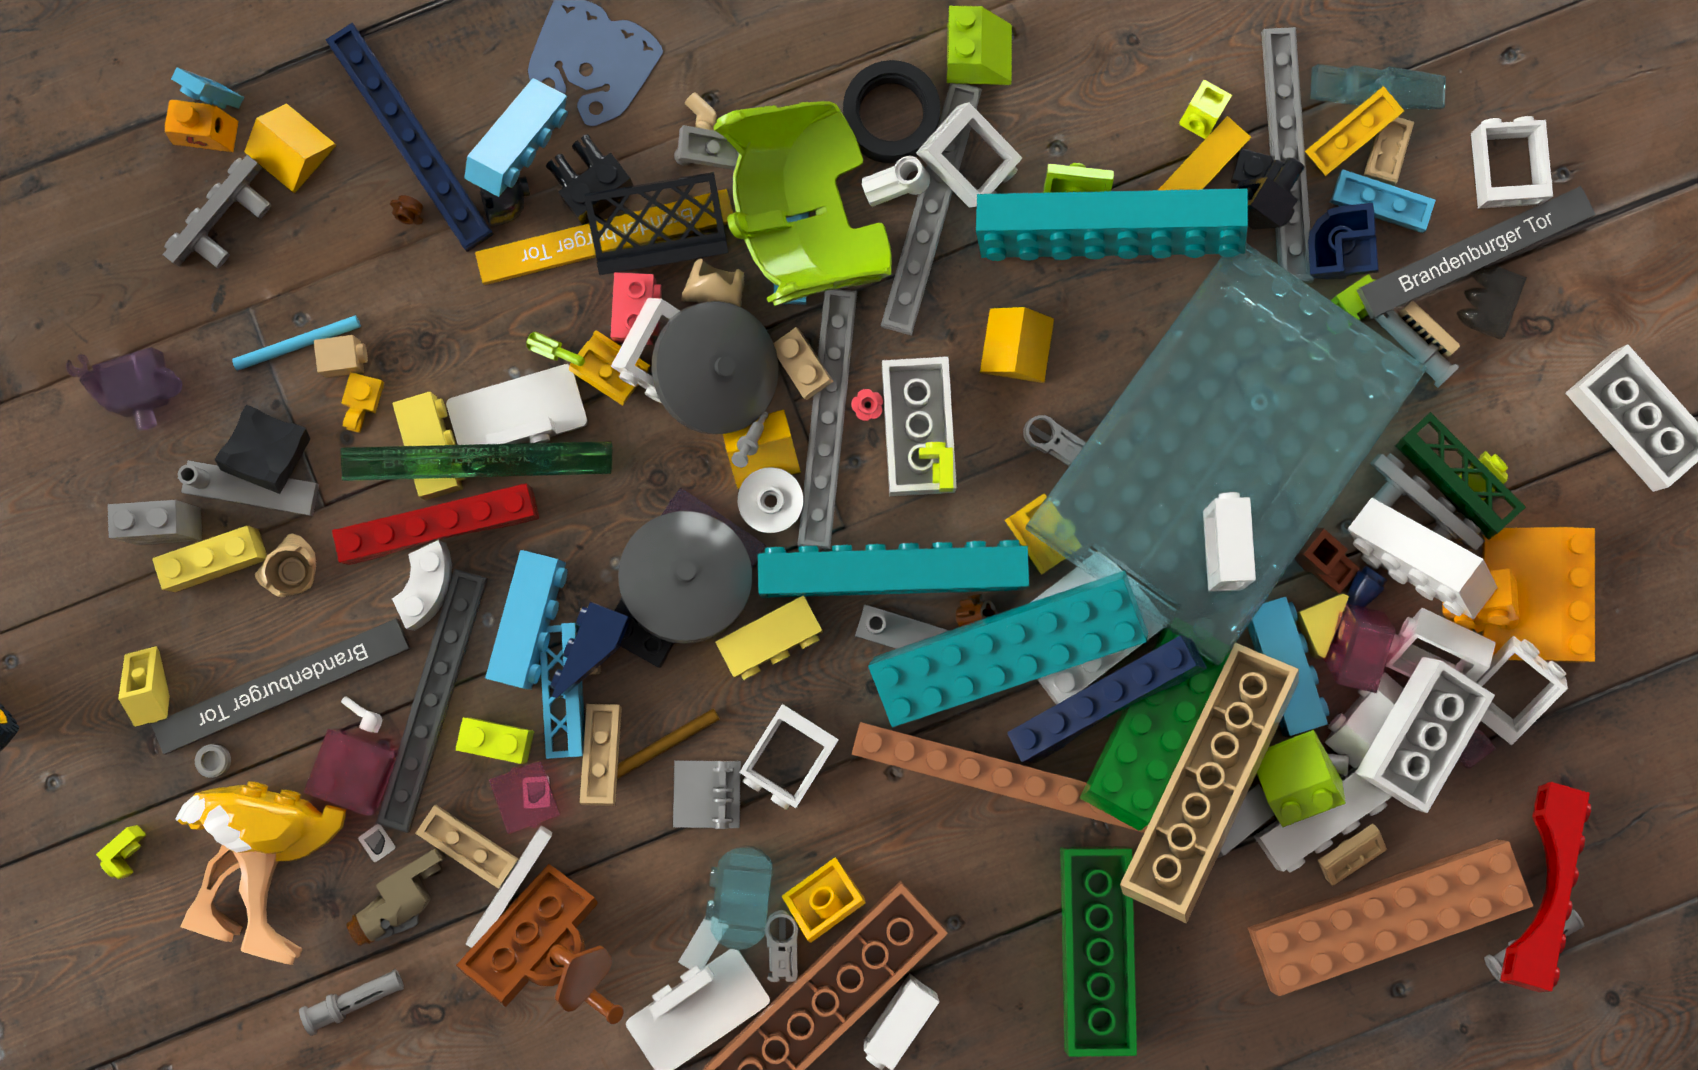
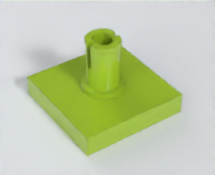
(1077, 179)

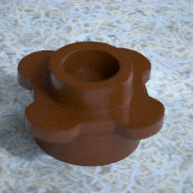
(407, 210)

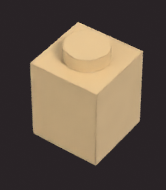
(340, 356)

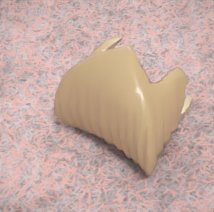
(713, 284)
(288, 568)

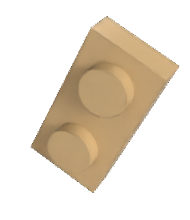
(802, 363)

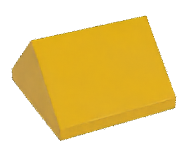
(287, 146)
(1017, 344)
(774, 448)
(823, 899)

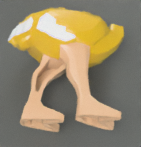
(255, 834)

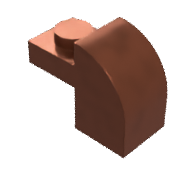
(1326, 560)

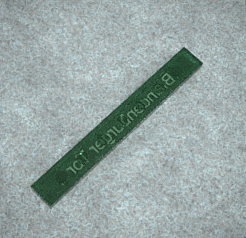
(476, 460)

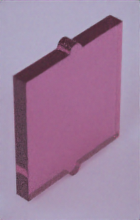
(524, 797)

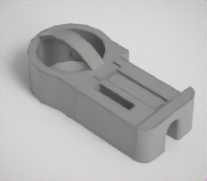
(1060, 444)
(782, 951)

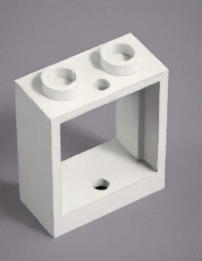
(931, 154)
(1511, 196)
(652, 312)
(1229, 543)
(1471, 647)
(1498, 720)
(757, 781)
(900, 1023)

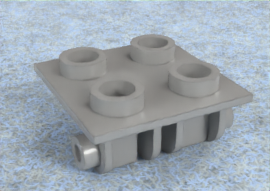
(707, 794)

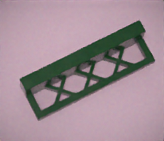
(1451, 485)

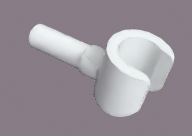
(370, 722)

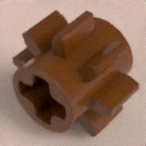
(974, 609)

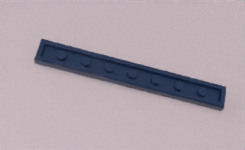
(409, 137)

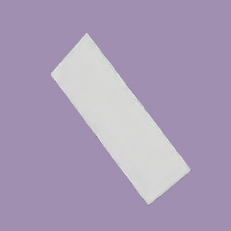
(700, 947)

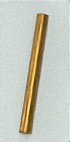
(667, 742)

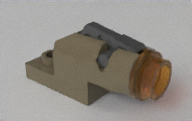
(400, 902)

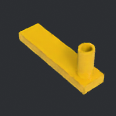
(1208, 158)

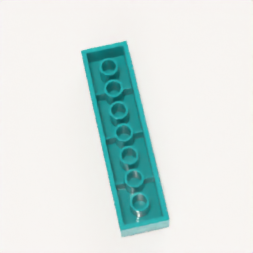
(1112, 224)
(893, 571)
(1009, 649)

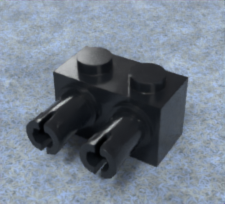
(602, 175)
(1270, 196)

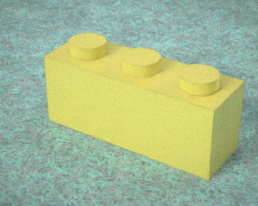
(423, 425)
(210, 559)
(769, 638)

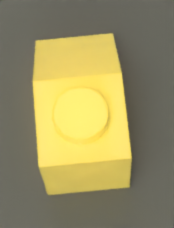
(144, 687)

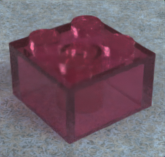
(1360, 647)
(351, 771)

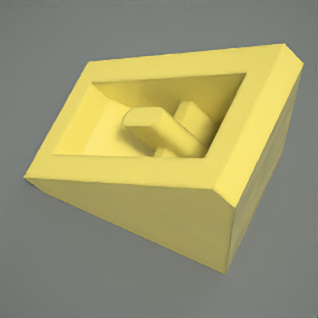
(1319, 624)

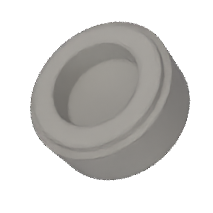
(212, 760)

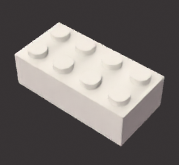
(916, 413)
(1639, 417)
(1422, 559)
(1425, 734)

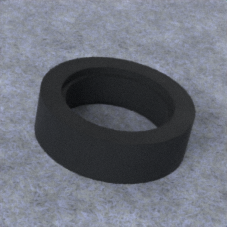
(891, 73)

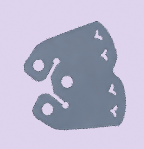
(603, 45)

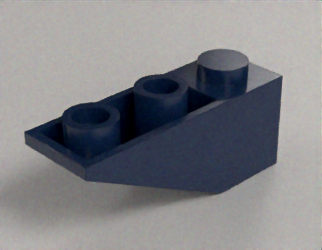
(596, 640)

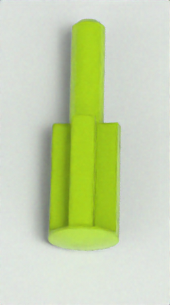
(551, 349)

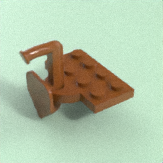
(536, 936)

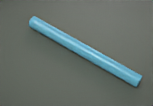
(295, 343)

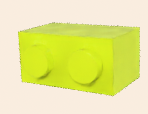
(494, 740)

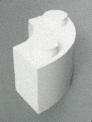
(426, 586)
(1358, 727)

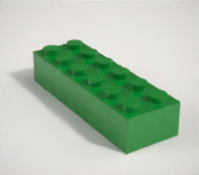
(1148, 746)
(1097, 952)

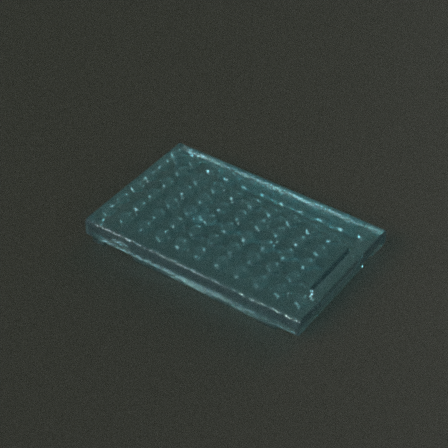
(1244, 395)

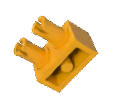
(1499, 610)

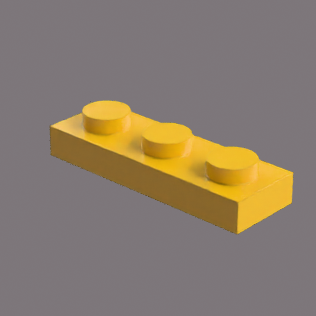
(1354, 131)

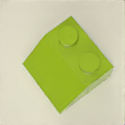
(978, 47)
(1300, 779)

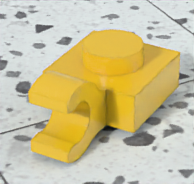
(361, 395)

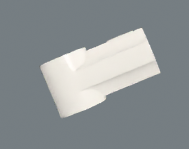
(893, 183)

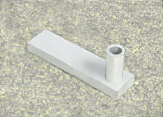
(510, 885)

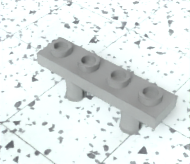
(202, 220)
(1399, 484)

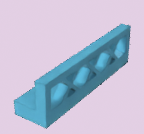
(574, 701)

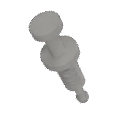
(748, 444)

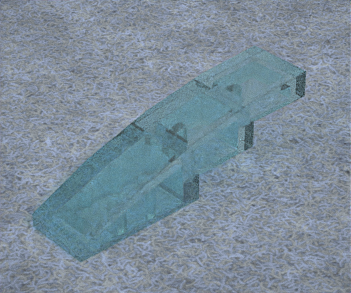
(1359, 83)

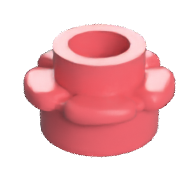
(873, 411)

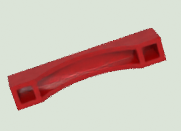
(433, 523)
(1560, 821)

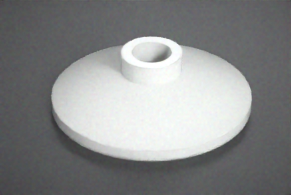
(766, 483)

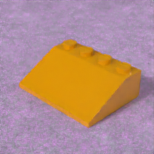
(1554, 590)

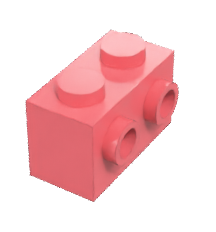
(629, 297)

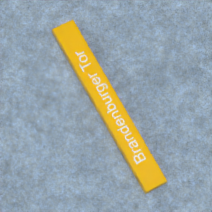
(577, 243)

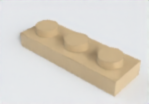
(600, 754)
(467, 846)

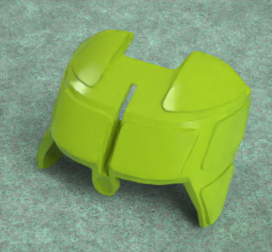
(789, 169)

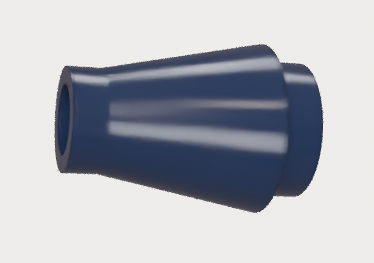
(1365, 587)

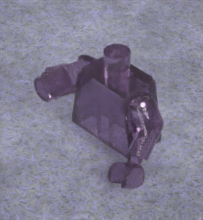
(130, 384)

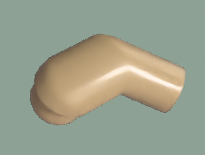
(704, 112)

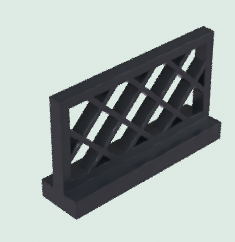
(663, 251)

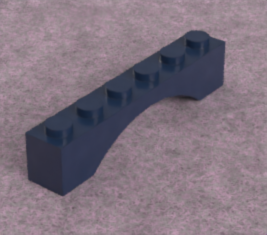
(1134, 682)

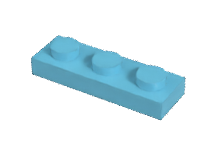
(206, 89)
(1389, 202)

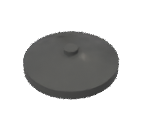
(715, 367)
(685, 577)

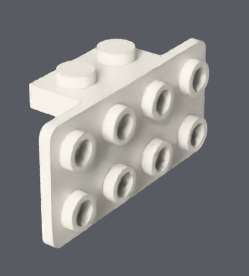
(519, 409)
(697, 1010)

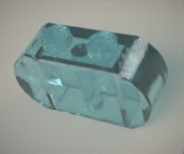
(740, 897)

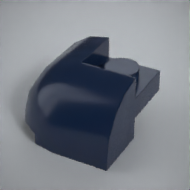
(1344, 243)

